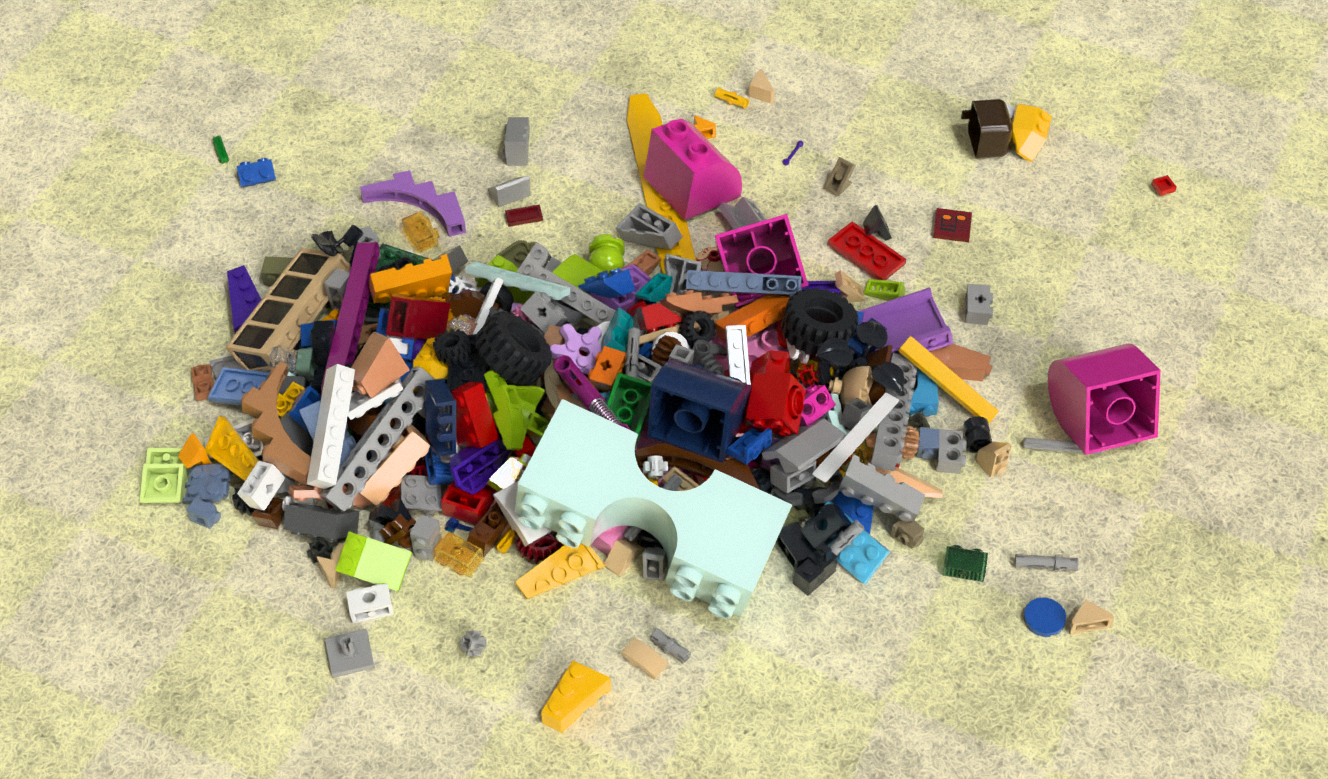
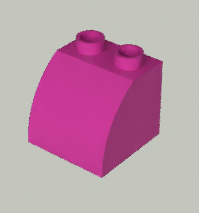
(689, 169)
(760, 249)

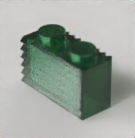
(965, 563)

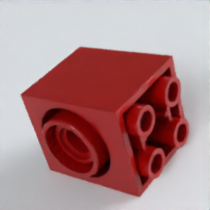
(776, 403)

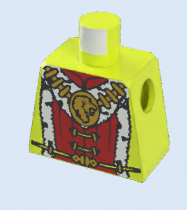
(509, 473)

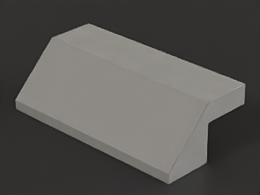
(742, 214)
(806, 446)

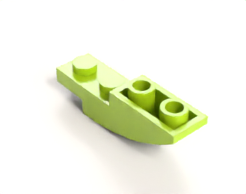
(509, 414)

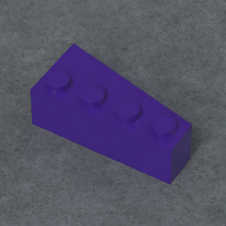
(243, 295)

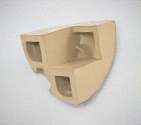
(856, 384)

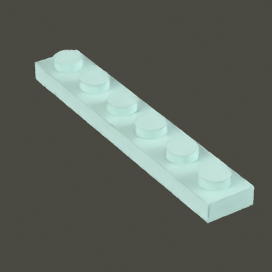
(515, 279)

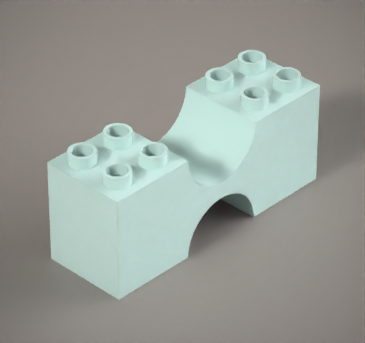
(590, 482)

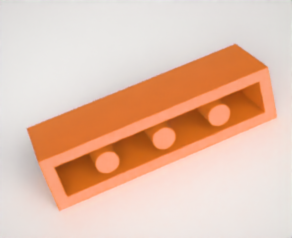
(754, 315)

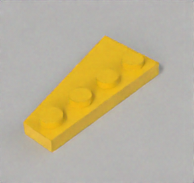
(230, 449)
(558, 569)

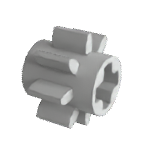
(473, 643)

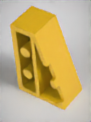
(573, 695)

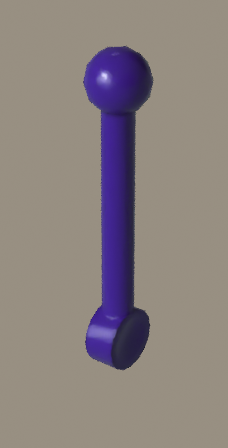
(786, 161)

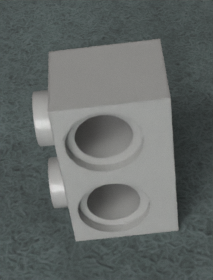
(950, 452)

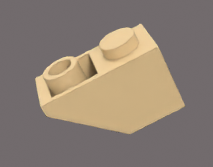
(994, 457)

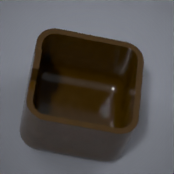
(989, 128)

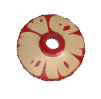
(710, 260)

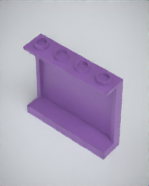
(914, 317)

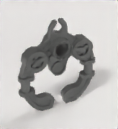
(819, 496)

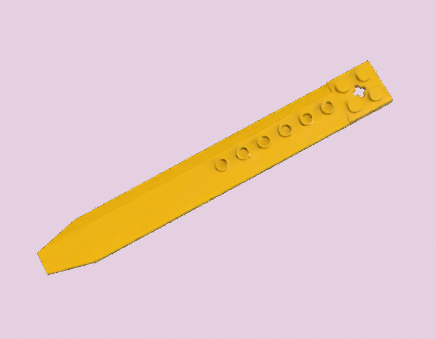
(641, 120)

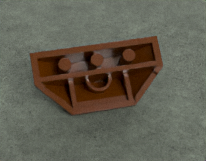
(466, 302)

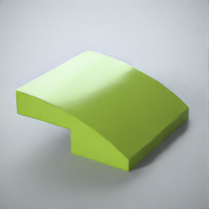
(575, 270)

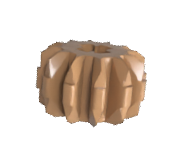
(911, 442)

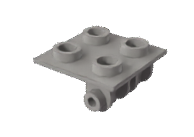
(420, 495)

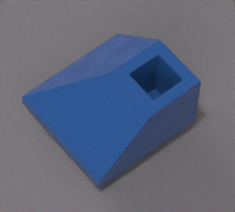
(610, 284)

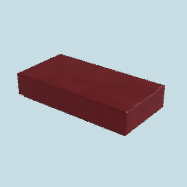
(524, 215)

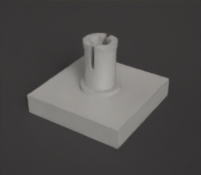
(349, 653)

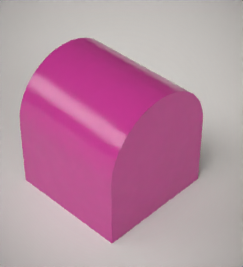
(1106, 397)

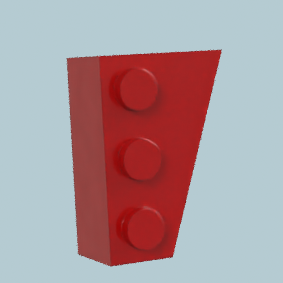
(473, 416)

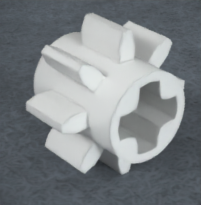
(655, 467)

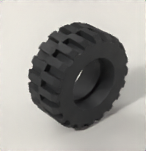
(816, 317)
(513, 348)

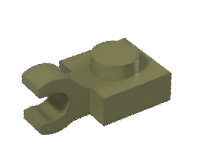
(796, 516)

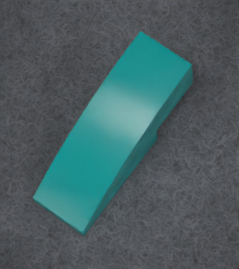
(617, 332)

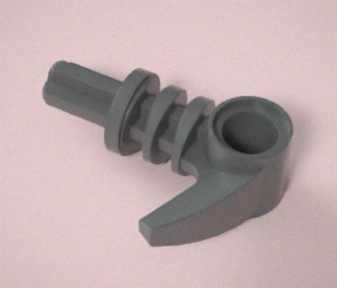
(704, 355)

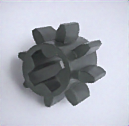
(319, 549)

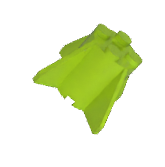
(529, 399)

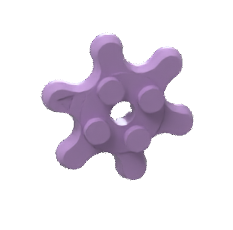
(576, 341)

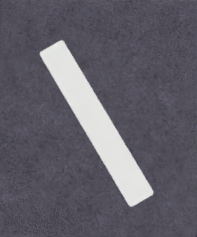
(855, 437)

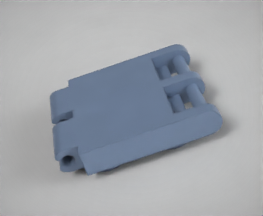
(207, 481)

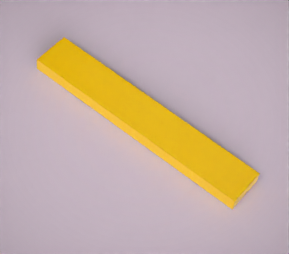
(947, 379)

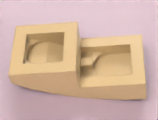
(645, 657)

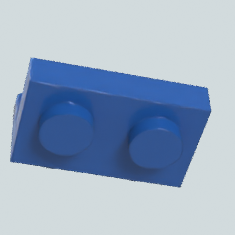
(256, 172)
(750, 445)

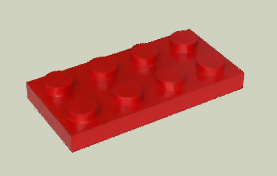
(867, 252)

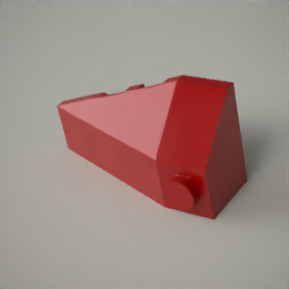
(770, 363)

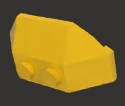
(1029, 130)
(429, 362)

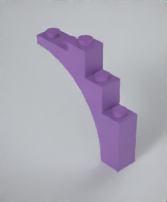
(423, 195)

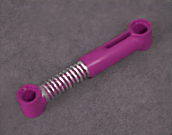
(586, 391)

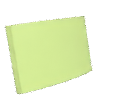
(163, 476)

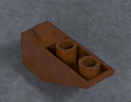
(488, 529)

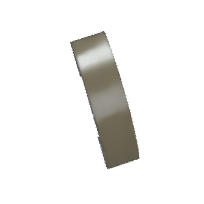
(552, 380)

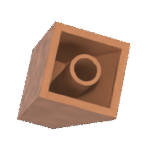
(377, 366)

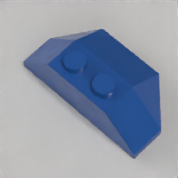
(855, 509)

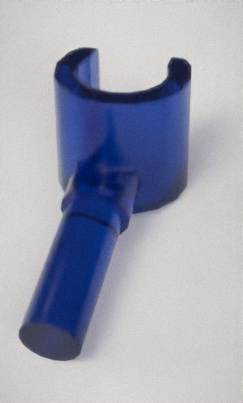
(453, 523)

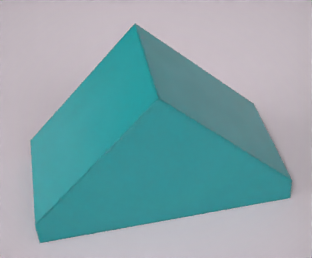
(656, 288)

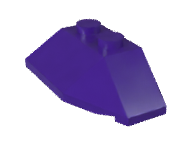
(475, 466)

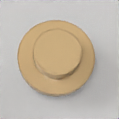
(835, 386)

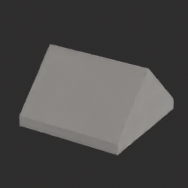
(511, 191)

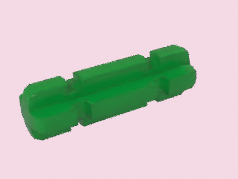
(220, 149)

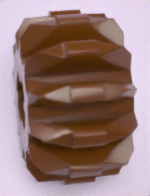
(663, 349)

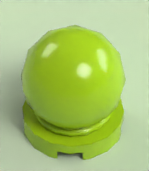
(607, 252)

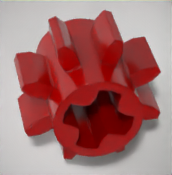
(802, 377)

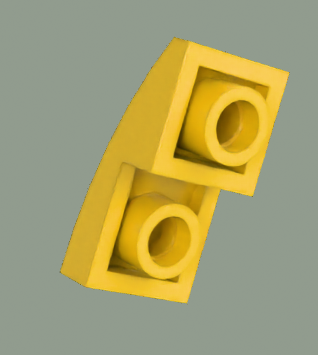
(285, 401)

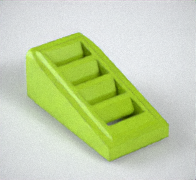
(896, 289)

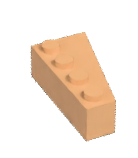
(398, 462)

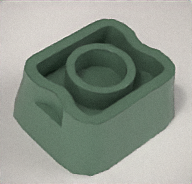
(306, 363)

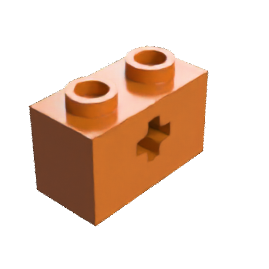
(607, 366)

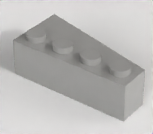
(881, 490)

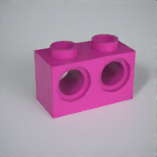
(815, 409)

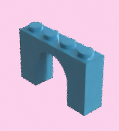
(925, 396)

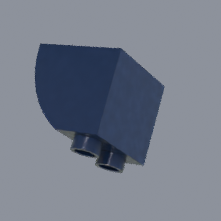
(697, 409)

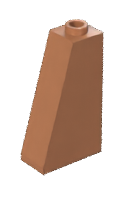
(964, 362)

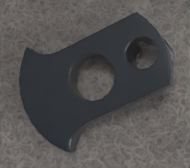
(823, 371)

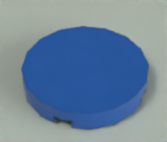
(1044, 617)

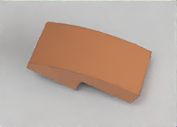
(202, 381)

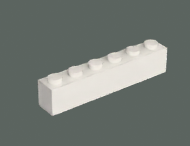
(330, 427)

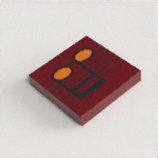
(952, 225)

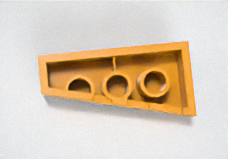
(421, 280)

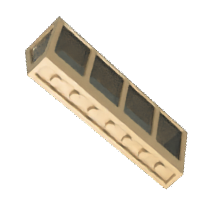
(290, 302)

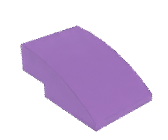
(624, 302)

